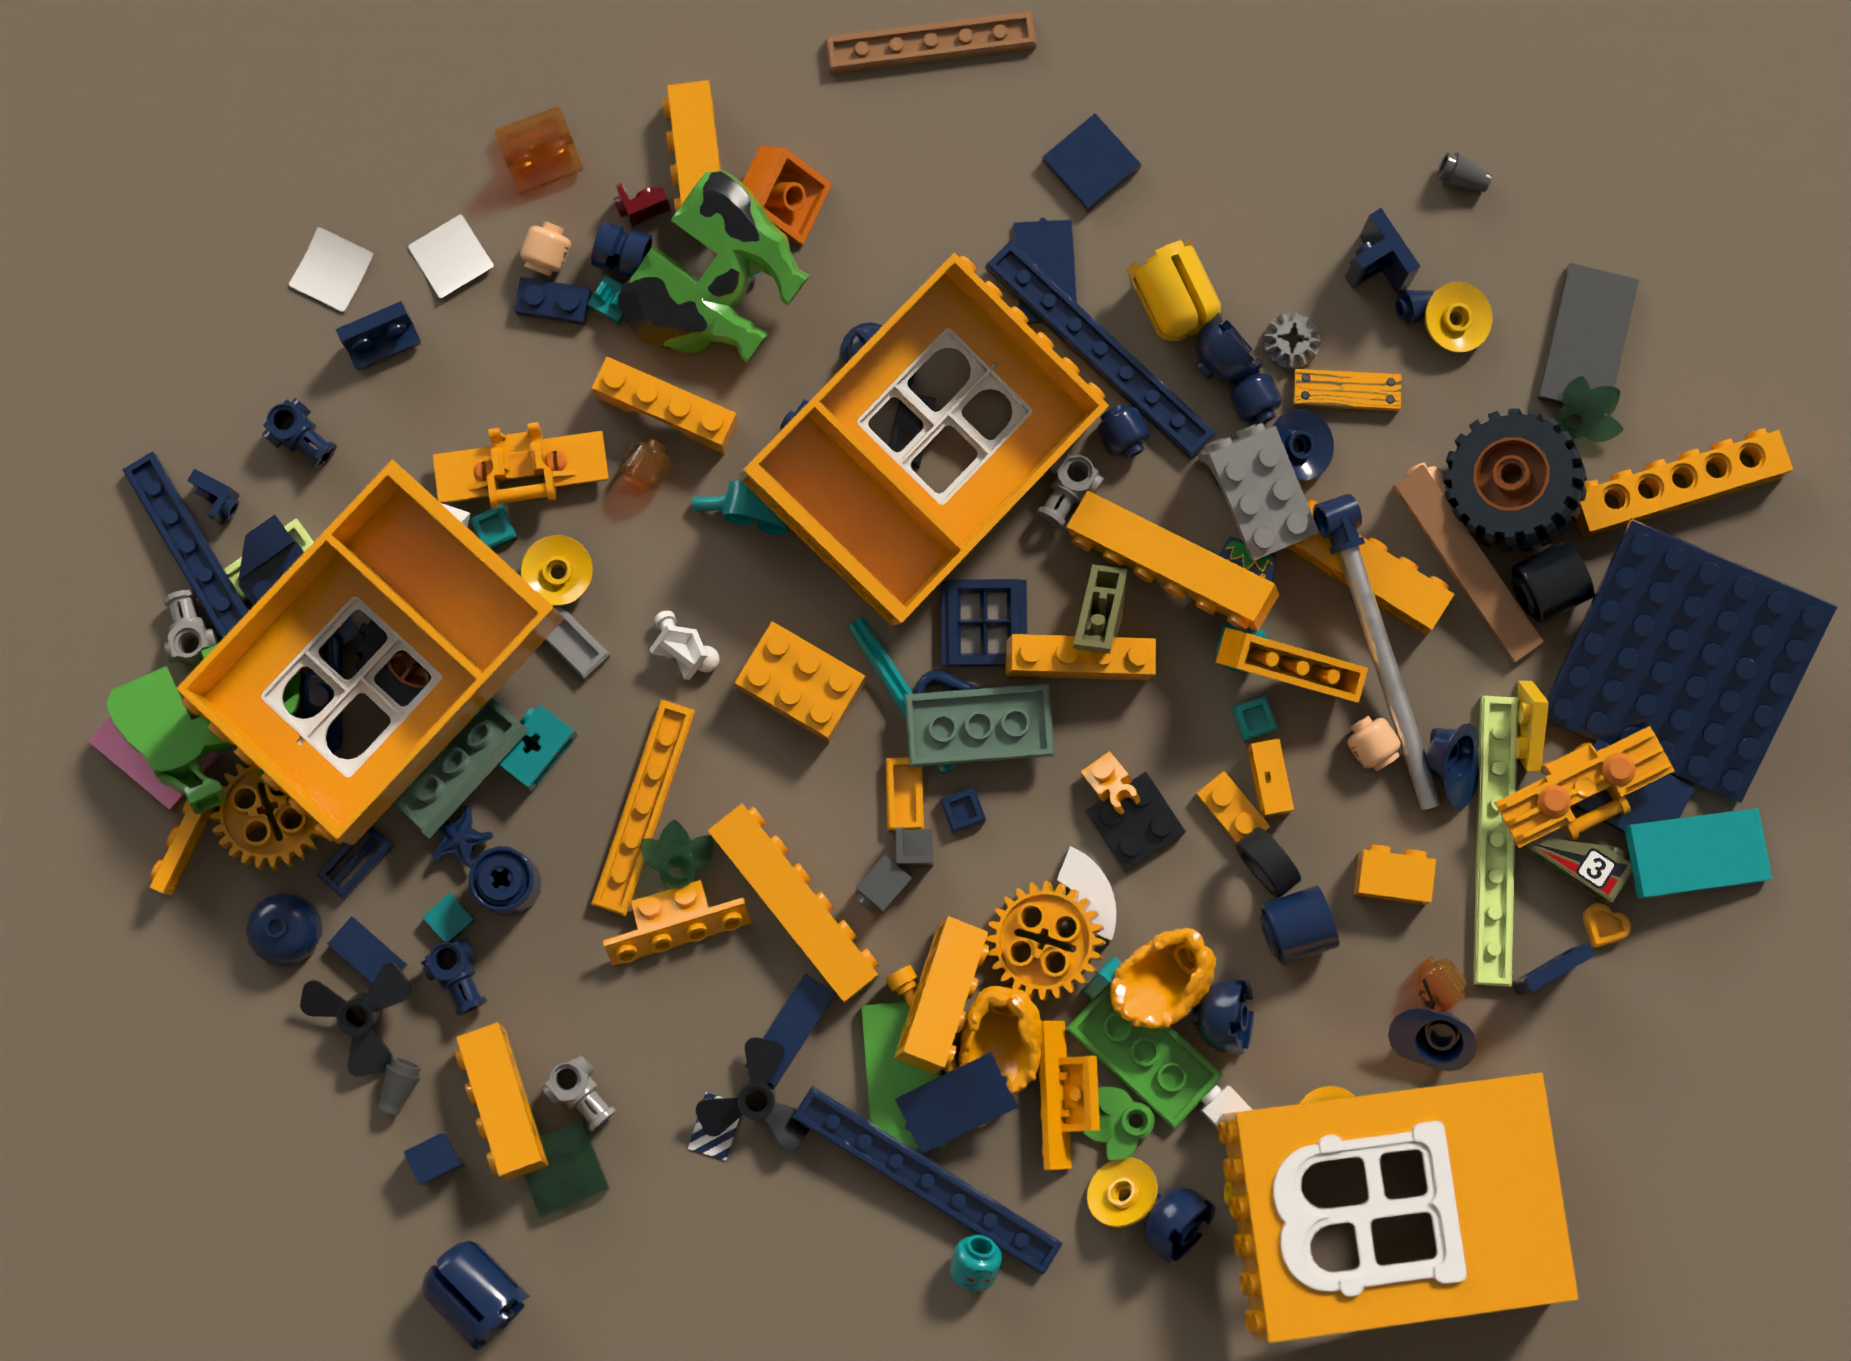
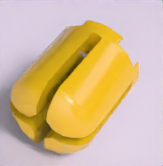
(1175, 291)

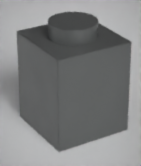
(882, 885)

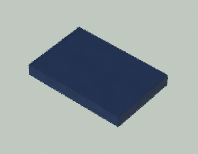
(1654, 802)

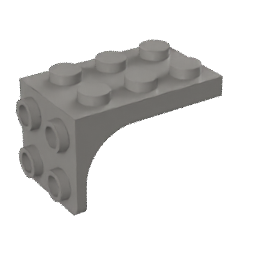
(1260, 489)

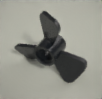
(367, 1049)
(720, 1113)

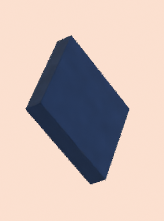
(1091, 162)
(1553, 968)

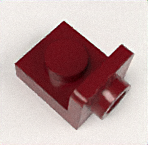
(645, 205)

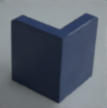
(433, 1159)

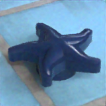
(460, 838)

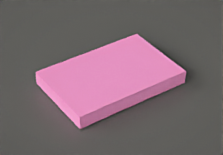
(119, 751)

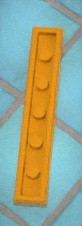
(643, 807)

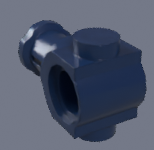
(299, 433)
(456, 977)

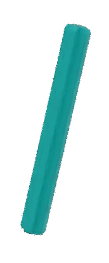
(884, 667)

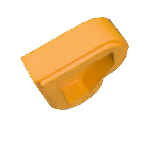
(1603, 925)

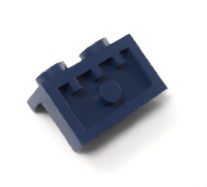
(379, 336)

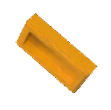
(904, 795)

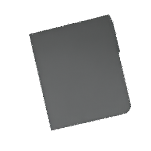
(914, 848)

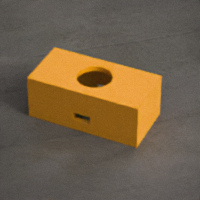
(1268, 761)

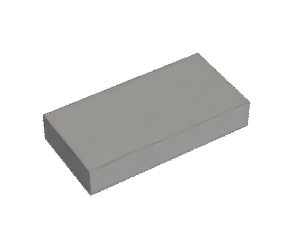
(577, 646)

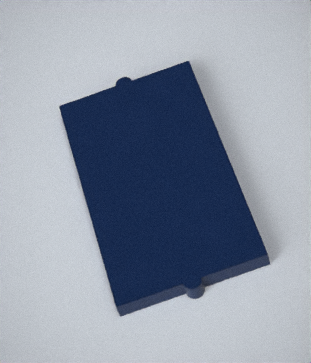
(1051, 249)
(956, 1102)

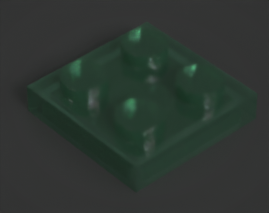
(572, 1170)

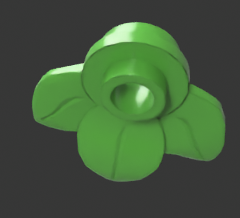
(1114, 1117)

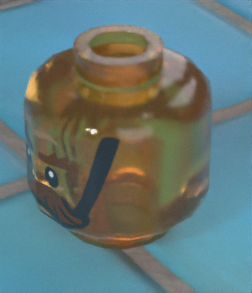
(645, 465)
(1439, 983)

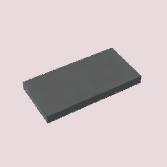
(1588, 330)

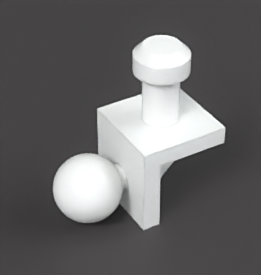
(683, 645)

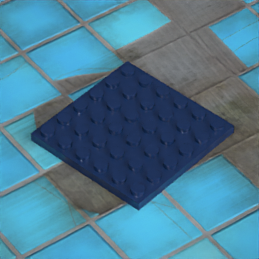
(1693, 653)

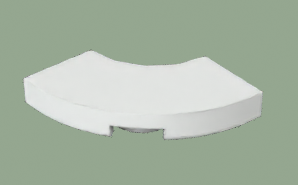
(1085, 876)

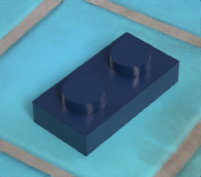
(552, 301)

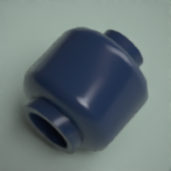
(1256, 398)
(1123, 431)

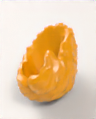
(1163, 979)
(1007, 1026)

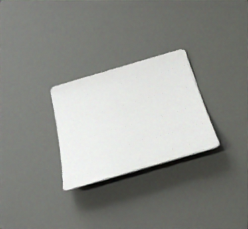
(450, 256)
(331, 269)

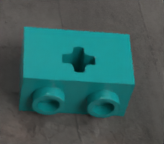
(554, 741)

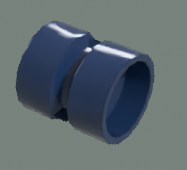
(619, 250)

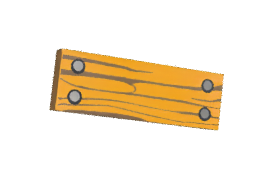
(1347, 390)

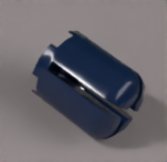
(473, 1292)

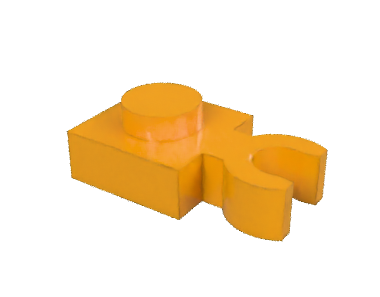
(1110, 780)

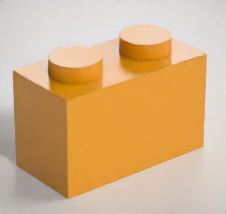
(1395, 876)

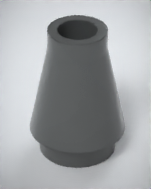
(1461, 172)
(399, 1082)

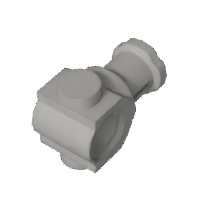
(1068, 490)
(185, 628)
(580, 1094)

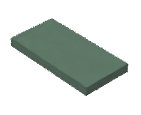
(979, 725)
(460, 767)

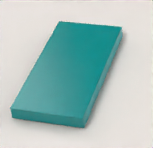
(1698, 853)

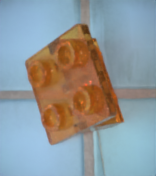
(538, 150)

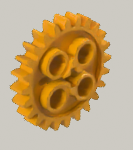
(240, 823)
(1036, 971)

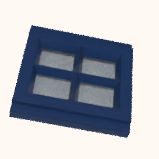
(980, 619)

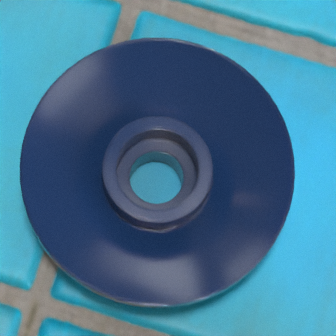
(1313, 439)

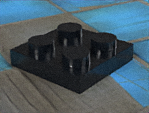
(1141, 828)

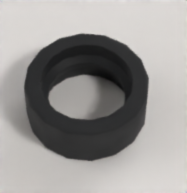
(1268, 862)

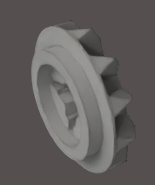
(1279, 349)

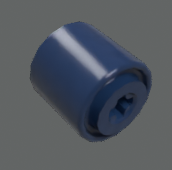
(523, 875)
(1298, 925)

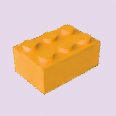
(800, 682)

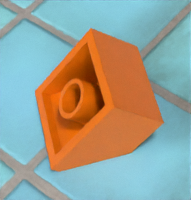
(787, 190)

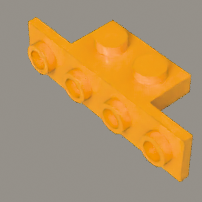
(674, 920)
(1067, 1096)

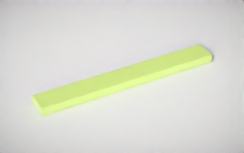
(1494, 843)

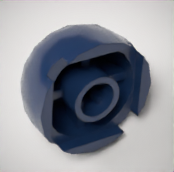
(1224, 352)
(284, 929)
(1225, 1016)
(1175, 1222)

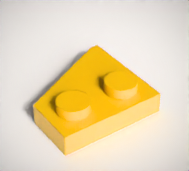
(1531, 725)

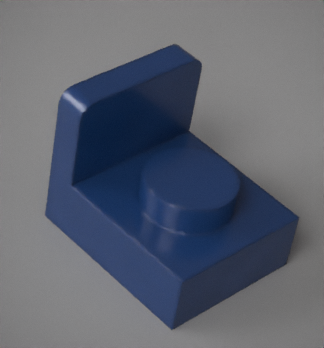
(210, 490)

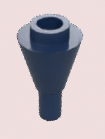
(1412, 304)

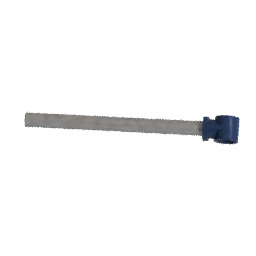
(1339, 522)

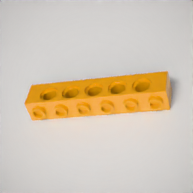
(1764, 448)

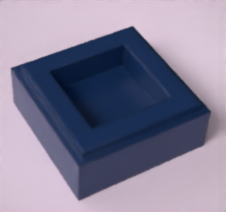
(963, 810)

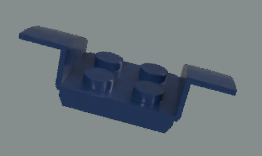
(266, 557)

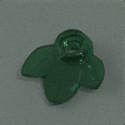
(1593, 408)
(677, 851)

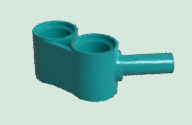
(741, 507)

